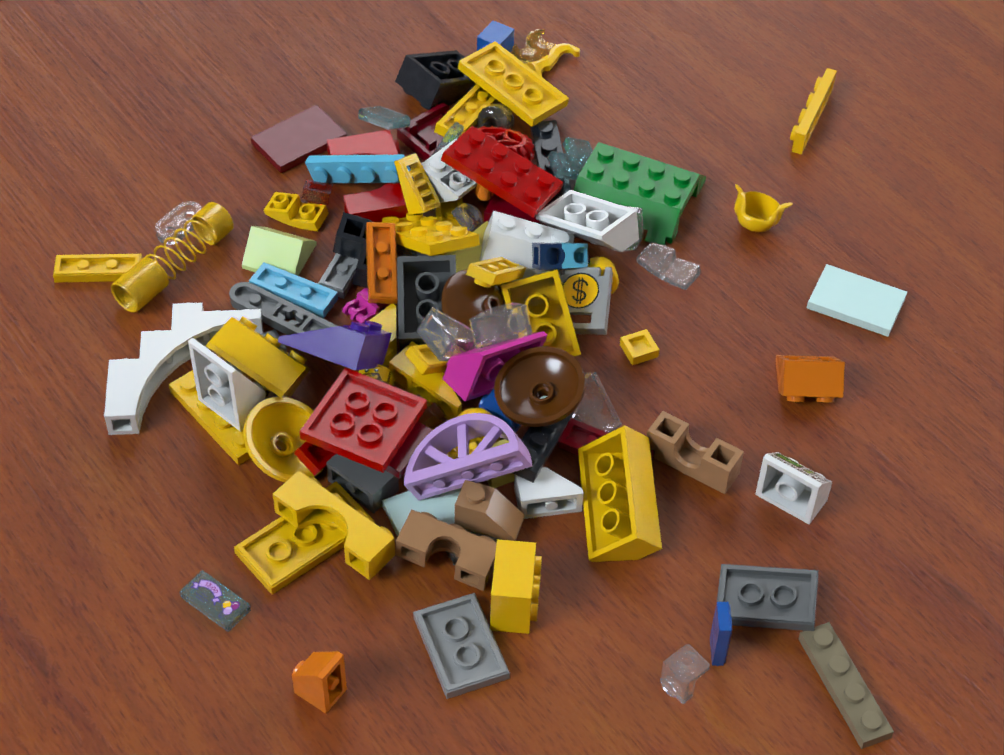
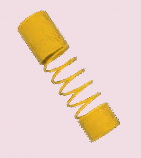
(149, 278)

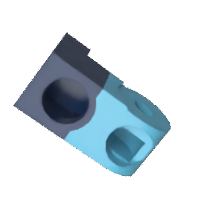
(559, 255)

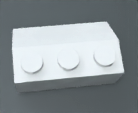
(592, 220)
(513, 240)

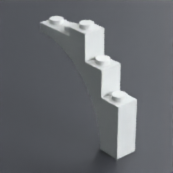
(161, 352)

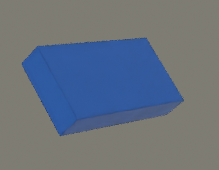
(720, 633)

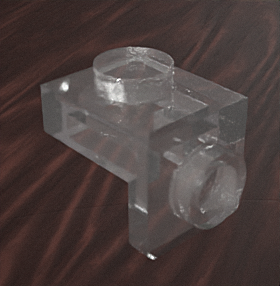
(681, 672)

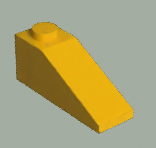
(428, 386)

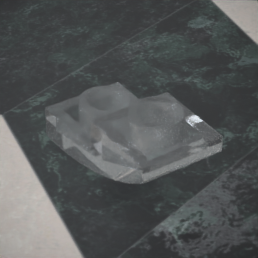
(663, 264)

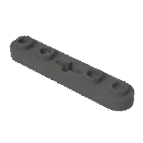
(275, 309)

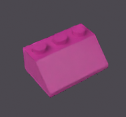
(475, 371)

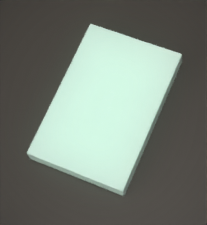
(857, 300)
(441, 506)

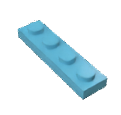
(354, 168)

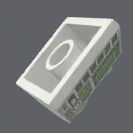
(792, 486)

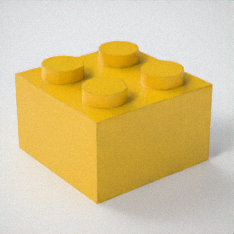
(515, 586)

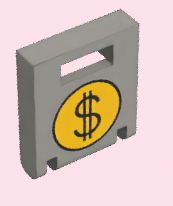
(588, 295)

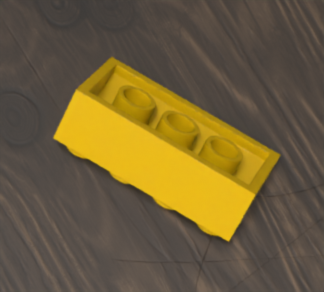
(619, 497)

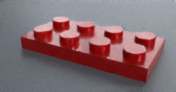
(502, 171)

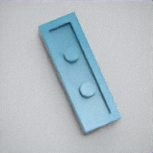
(295, 289)

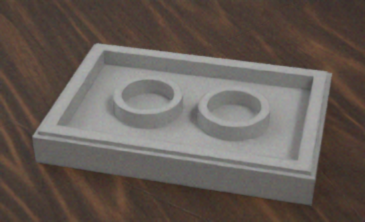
(461, 645)

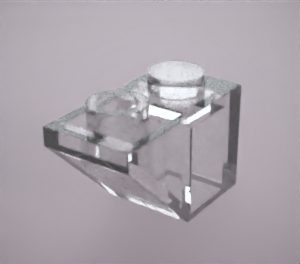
(500, 324)

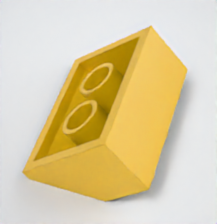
(259, 356)

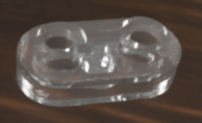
(175, 220)

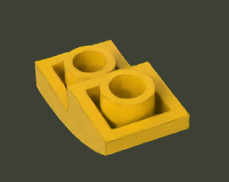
(291, 211)

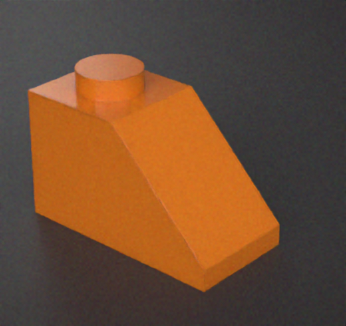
(320, 679)

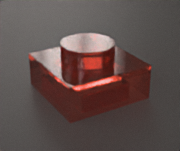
(316, 192)

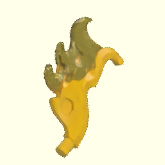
(541, 54)

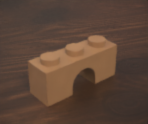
(713, 466)
(425, 535)

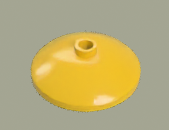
(274, 424)

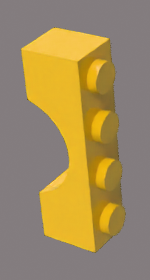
(306, 502)

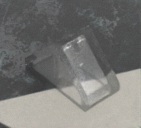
(445, 335)

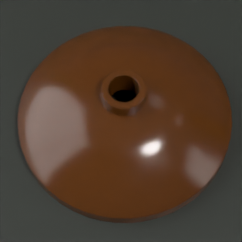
(466, 299)
(538, 374)

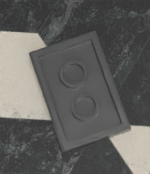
(770, 596)

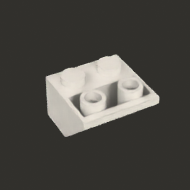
(446, 181)

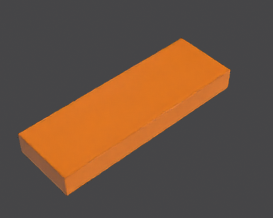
(381, 263)

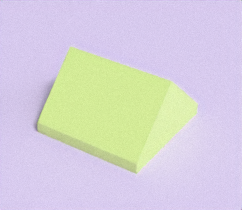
(277, 249)

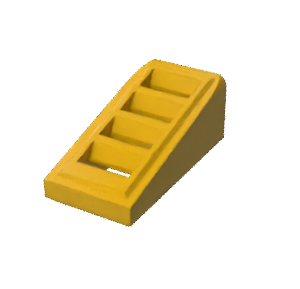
(418, 194)

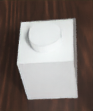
(547, 495)

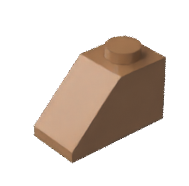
(487, 512)

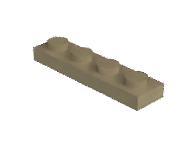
(846, 686)

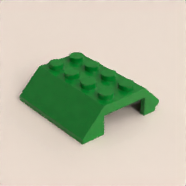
(640, 183)

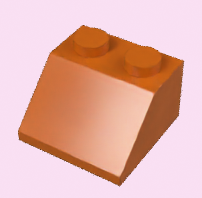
(810, 377)

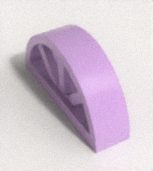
(428, 478)

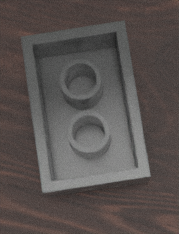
(419, 289)

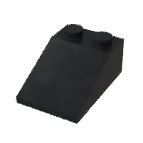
(434, 78)

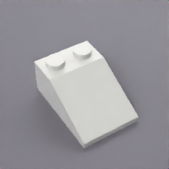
(223, 386)

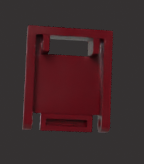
(423, 128)

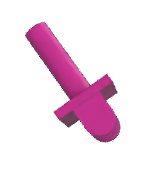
(360, 308)

